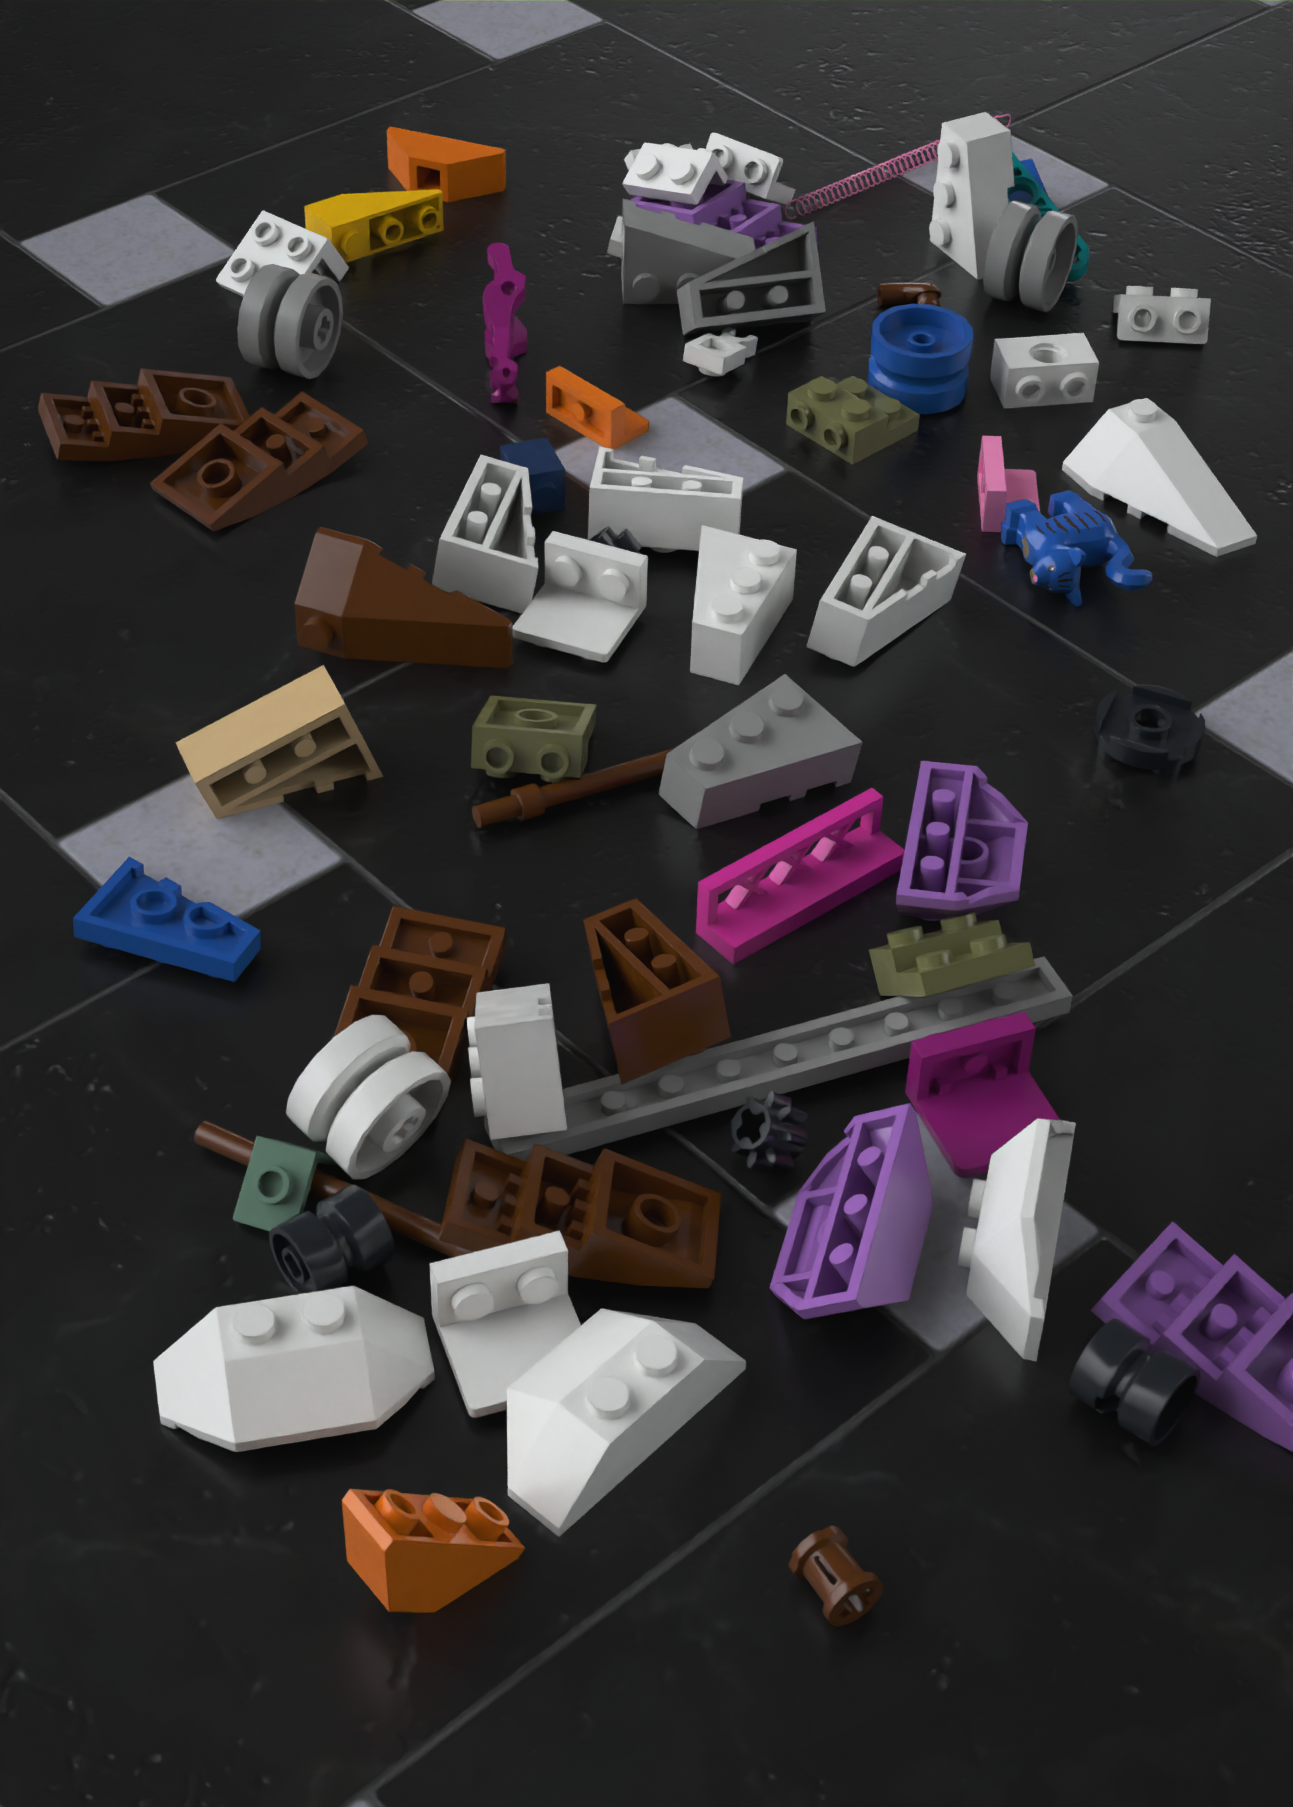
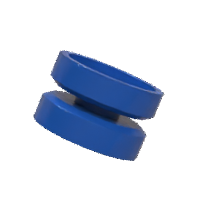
(921, 356)

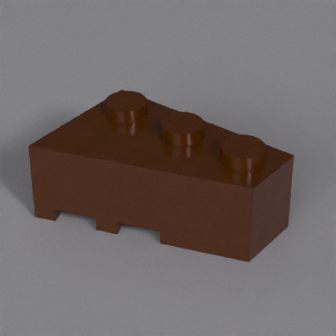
(652, 990)

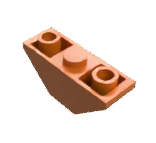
(445, 164)
(424, 1547)

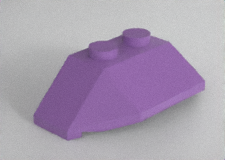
(960, 845)
(858, 1220)

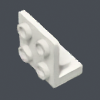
(283, 244)
(587, 598)
(501, 1314)

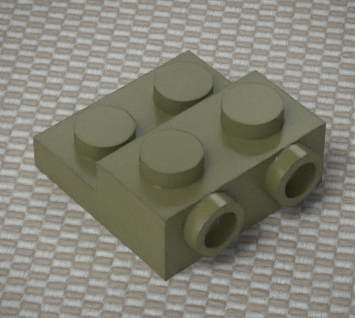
(849, 417)
(532, 738)
(946, 959)

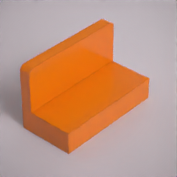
(591, 410)

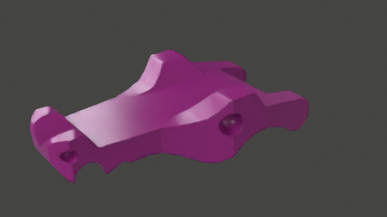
(504, 332)

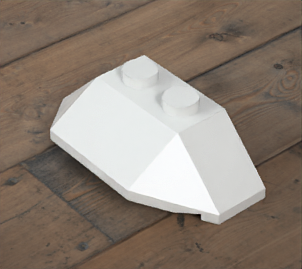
(1018, 1231)
(293, 1369)
(605, 1407)

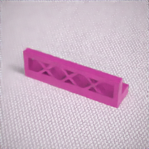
(798, 886)

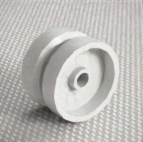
(368, 1096)

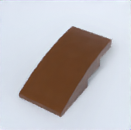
(140, 421)
(260, 462)
(428, 981)
(615, 1216)

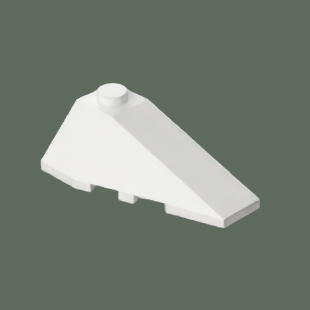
(1156, 470)

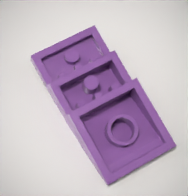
(730, 210)
(1217, 1321)

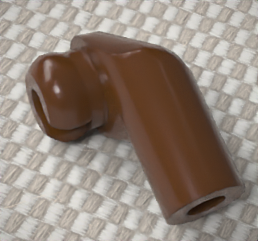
(908, 293)

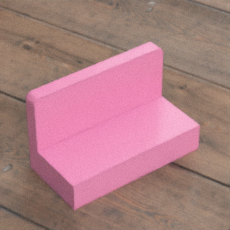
(1000, 485)

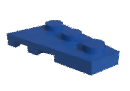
(163, 925)

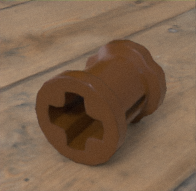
(835, 1576)

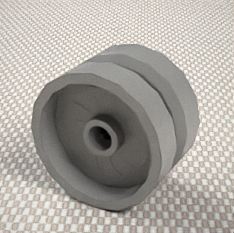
(1030, 256)
(290, 321)

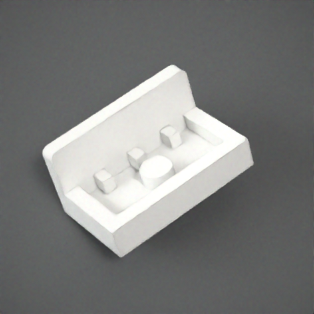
(753, 167)
(673, 173)
(1162, 318)

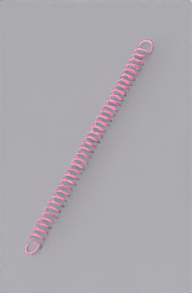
(873, 179)

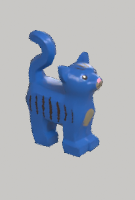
(1067, 542)

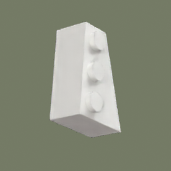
(970, 188)
(661, 505)
(882, 591)
(737, 601)
(516, 1062)

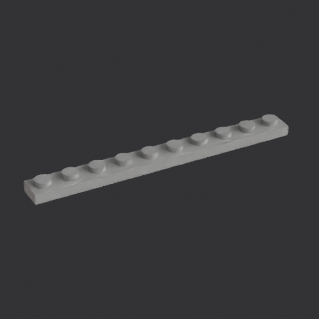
(787, 1060)

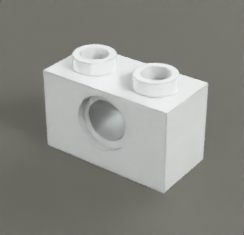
(1044, 370)

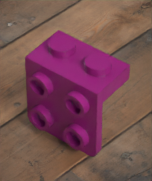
(976, 1089)

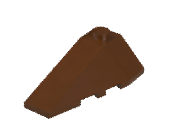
(375, 610)

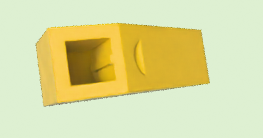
(375, 221)

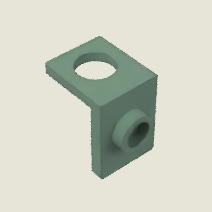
(276, 1182)

